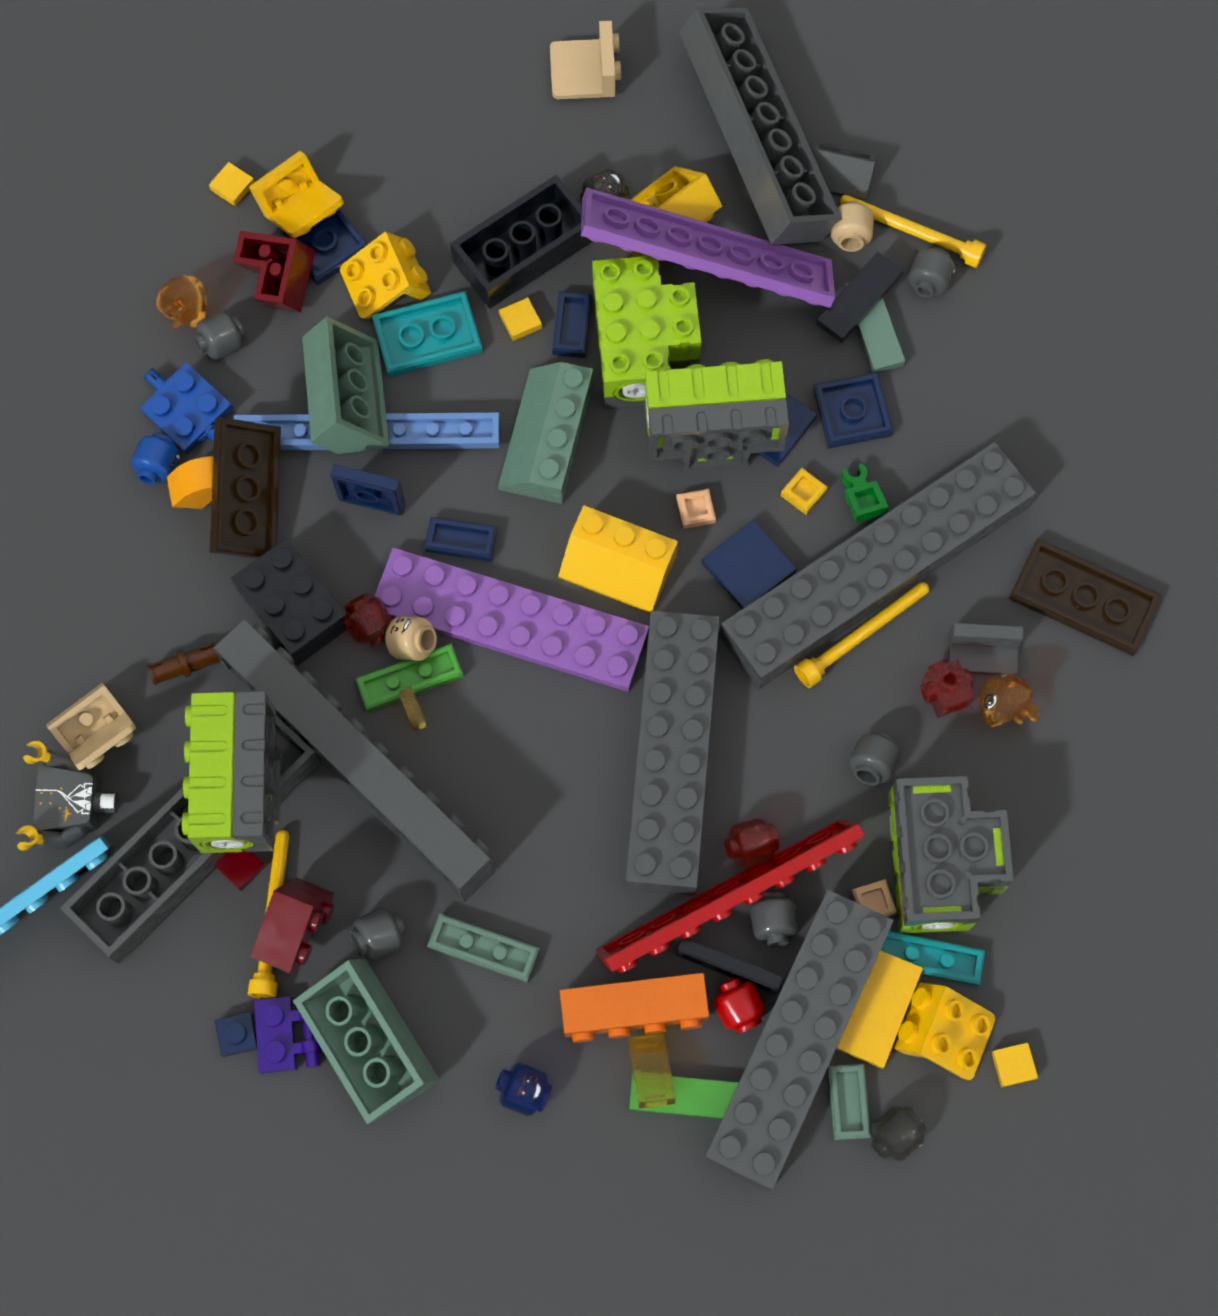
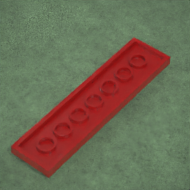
(717, 901)

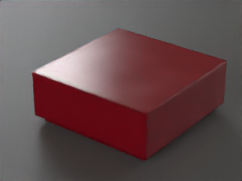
(240, 868)

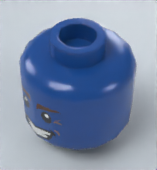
(155, 458)

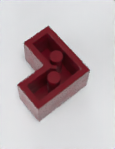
(282, 267)
(289, 921)

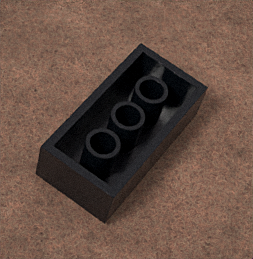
(520, 242)

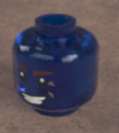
(523, 1089)

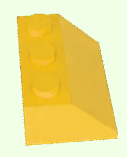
(681, 193)
(618, 559)

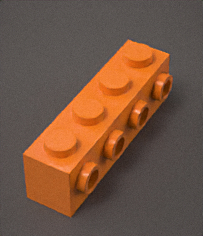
(634, 1006)

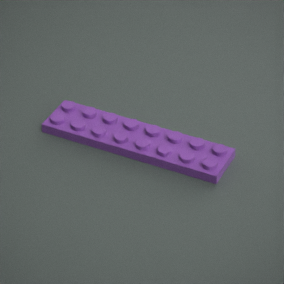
(707, 247)
(513, 619)

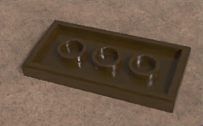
(244, 488)
(1085, 597)

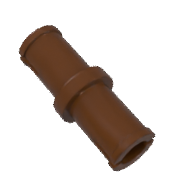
(183, 663)

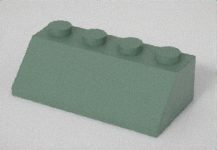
(344, 389)
(547, 431)
(365, 1040)

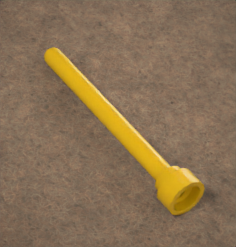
(970, 251)
(810, 670)
(263, 982)

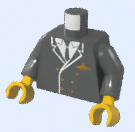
(65, 801)

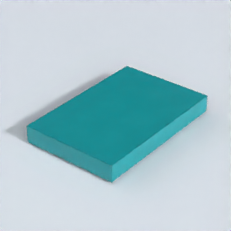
(427, 333)

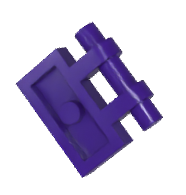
(277, 1039)

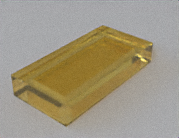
(651, 1070)

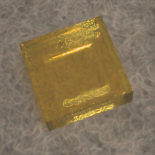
(412, 709)

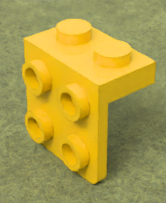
(295, 196)
(383, 274)
(945, 1029)

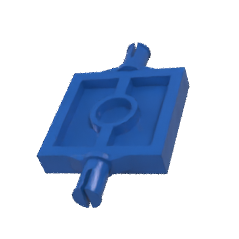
(185, 406)

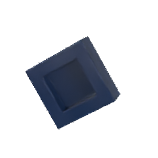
(236, 1034)

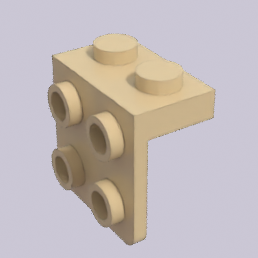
(586, 66)
(92, 727)

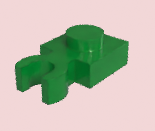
(863, 498)

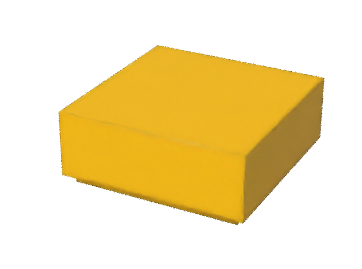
(231, 184)
(520, 319)
(804, 491)
(1014, 1065)

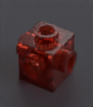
(947, 687)

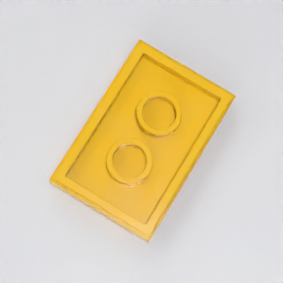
(880, 1010)

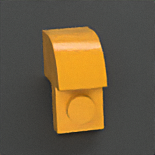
(191, 483)

